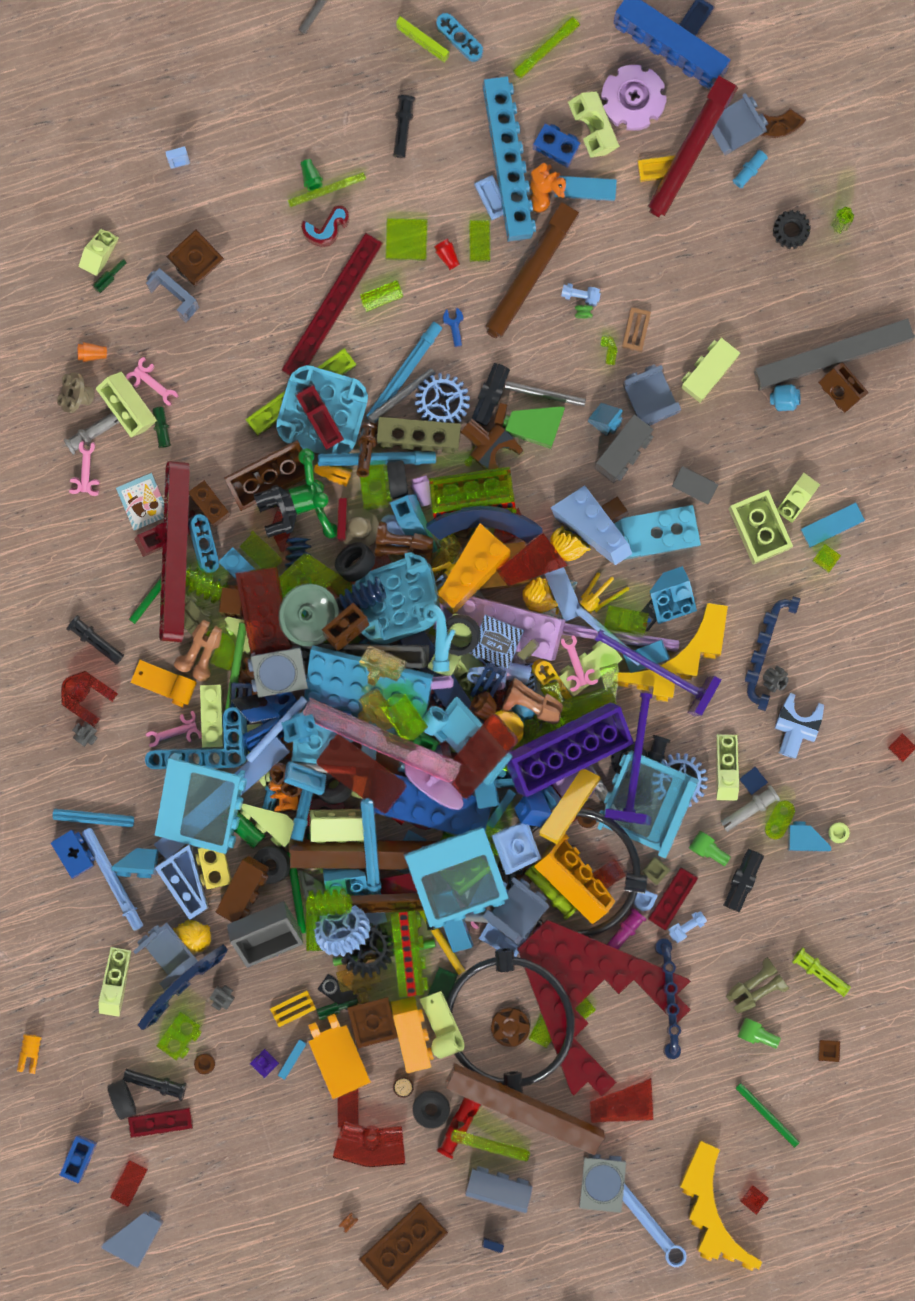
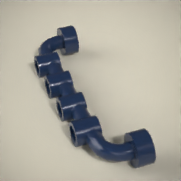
(759, 656)
(671, 1050)

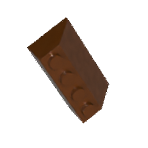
(276, 468)

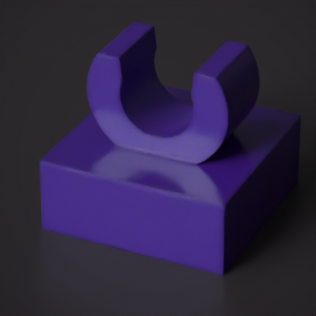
(264, 1063)

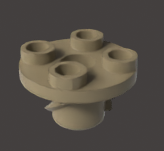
(74, 393)
(361, 527)

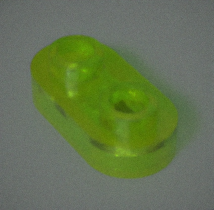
(779, 820)

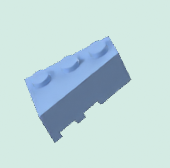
(184, 882)

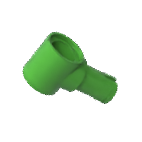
(705, 847)
(754, 1032)

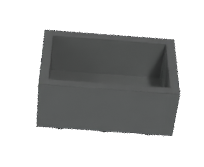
(624, 449)
(265, 934)

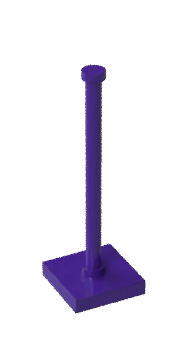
(702, 694)
(629, 813)

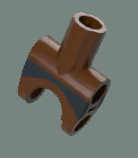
(488, 443)

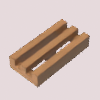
(632, 346)

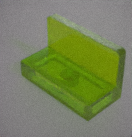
(260, 552)

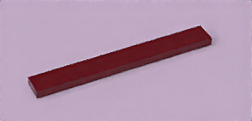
(333, 304)

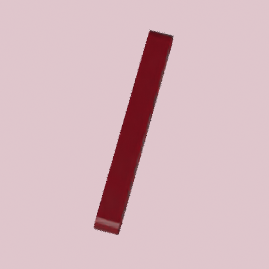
(174, 551)

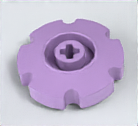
(647, 105)

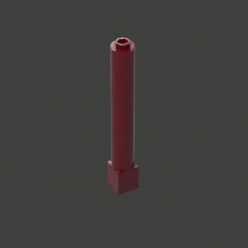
(716, 103)

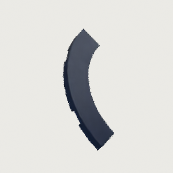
(489, 517)
(161, 1004)

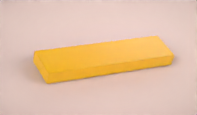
(569, 806)

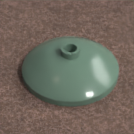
(319, 608)

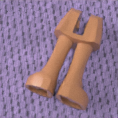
(186, 662)
(545, 708)

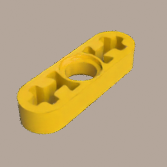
(552, 675)

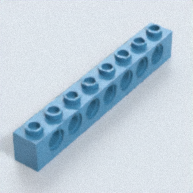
(502, 88)

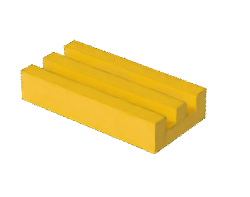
(277, 1016)

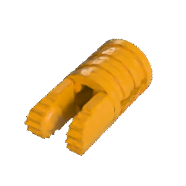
(334, 473)
(29, 1048)

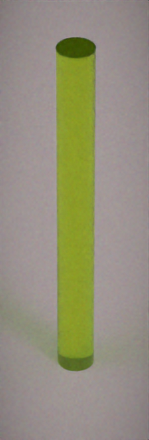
(326, 189)

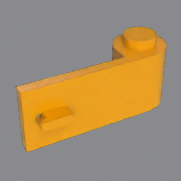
(164, 683)

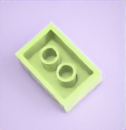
(760, 527)

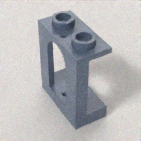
(189, 303)

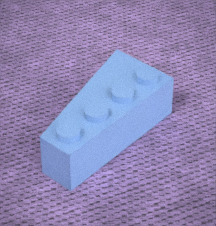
(589, 521)

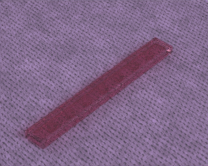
(382, 741)

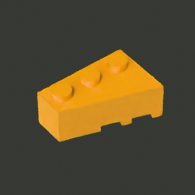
(411, 1035)

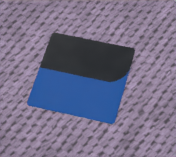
(255, 708)

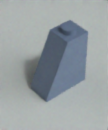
(135, 1239)

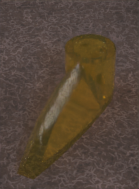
(449, 551)

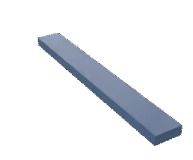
(254, 772)

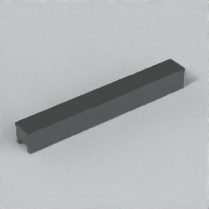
(834, 354)
(415, 655)

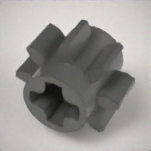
(775, 679)
(84, 734)
(222, 997)

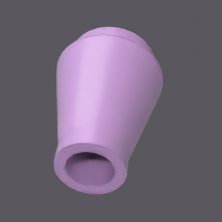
(422, 490)

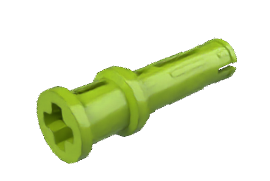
(551, 892)
(814, 967)

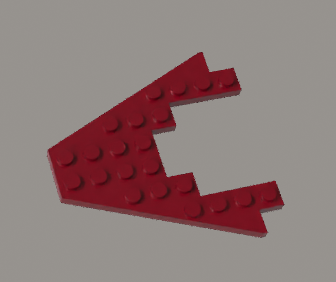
(580, 968)

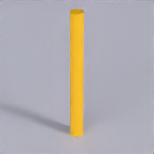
(445, 947)

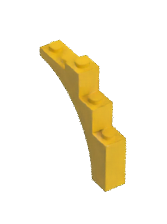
(706, 641)
(715, 1239)

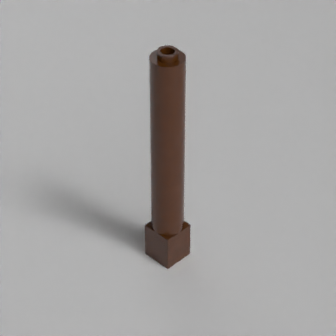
(531, 270)

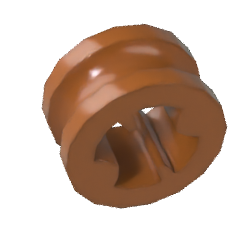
(348, 1222)

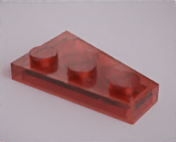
(531, 561)
(625, 1105)

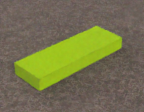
(422, 39)

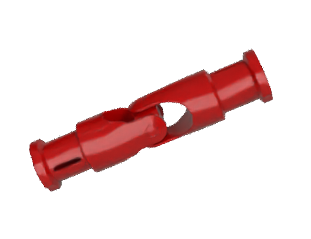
(465, 1114)

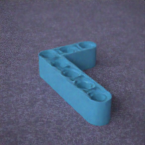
(206, 754)

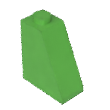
(535, 425)

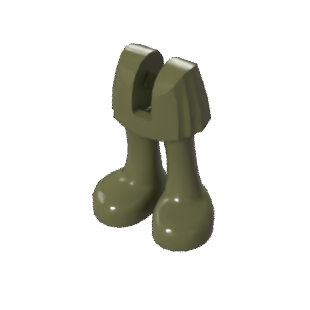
(748, 1003)

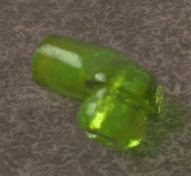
(611, 349)

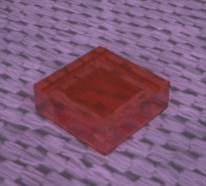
(902, 747)

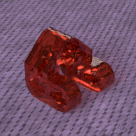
(76, 688)

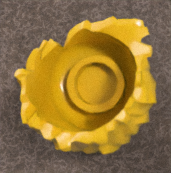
(568, 544)
(538, 596)
(194, 935)

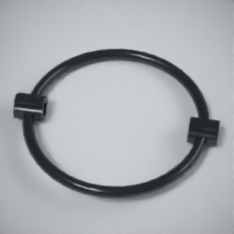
(634, 881)
(505, 962)

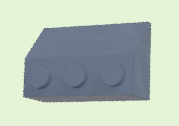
(499, 1189)

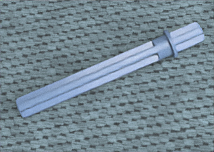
(113, 880)

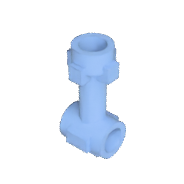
(591, 296)
(678, 932)

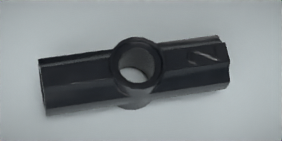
(490, 394)
(743, 880)

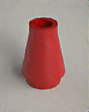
(446, 252)

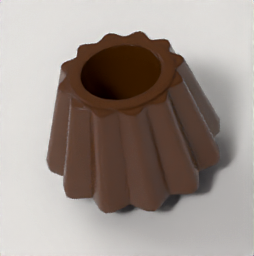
(483, 705)

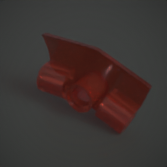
(355, 1148)

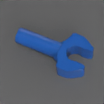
(454, 324)

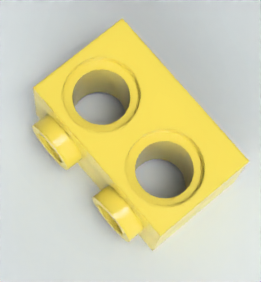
(219, 865)

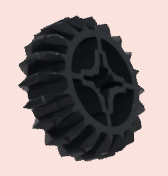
(380, 958)

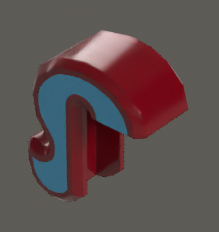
(329, 231)

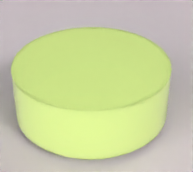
(838, 832)

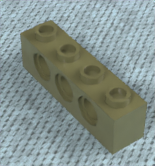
(387, 426)

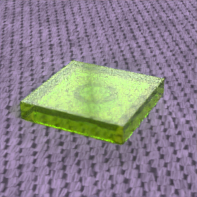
(406, 239)

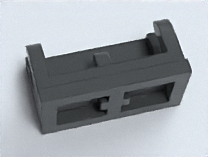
(695, 485)

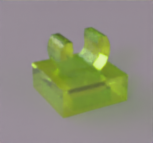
(826, 558)

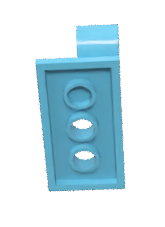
(638, 531)
(456, 727)
(311, 750)

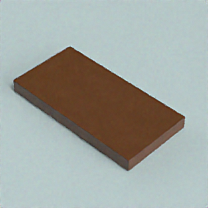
(403, 1246)

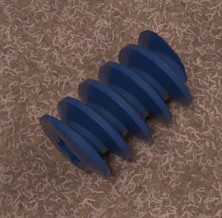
(297, 549)
(365, 595)

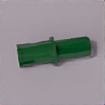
(161, 427)

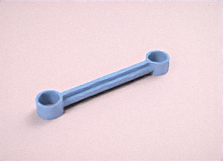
(651, 1226)

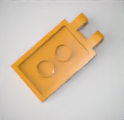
(338, 1058)

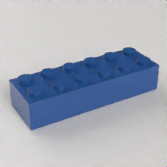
(671, 41)
(422, 810)

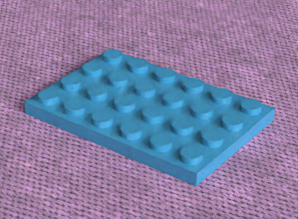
(341, 681)

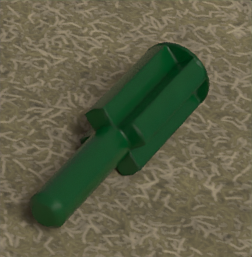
(108, 277)
(331, 1009)

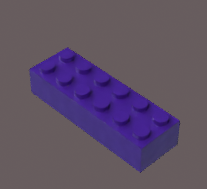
(569, 749)

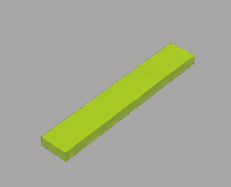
(268, 414)

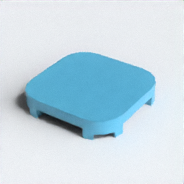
(343, 398)
(408, 590)

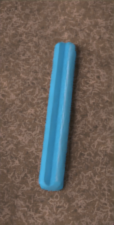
(93, 818)

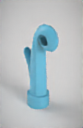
(442, 645)

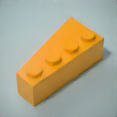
(473, 569)
(574, 880)

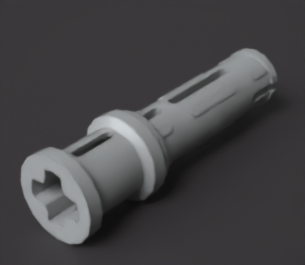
(90, 432)
(759, 803)

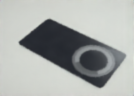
(331, 989)

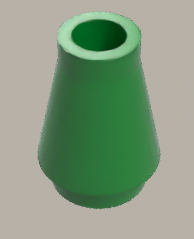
(311, 177)

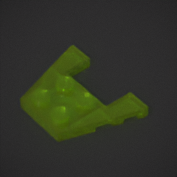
(311, 571)
(583, 704)

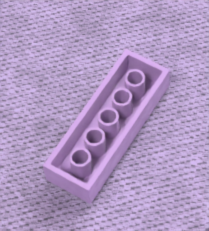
(538, 626)

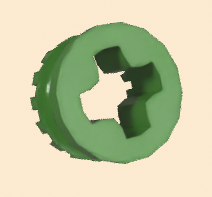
(583, 312)

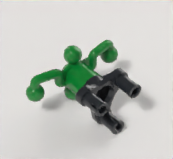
(297, 501)

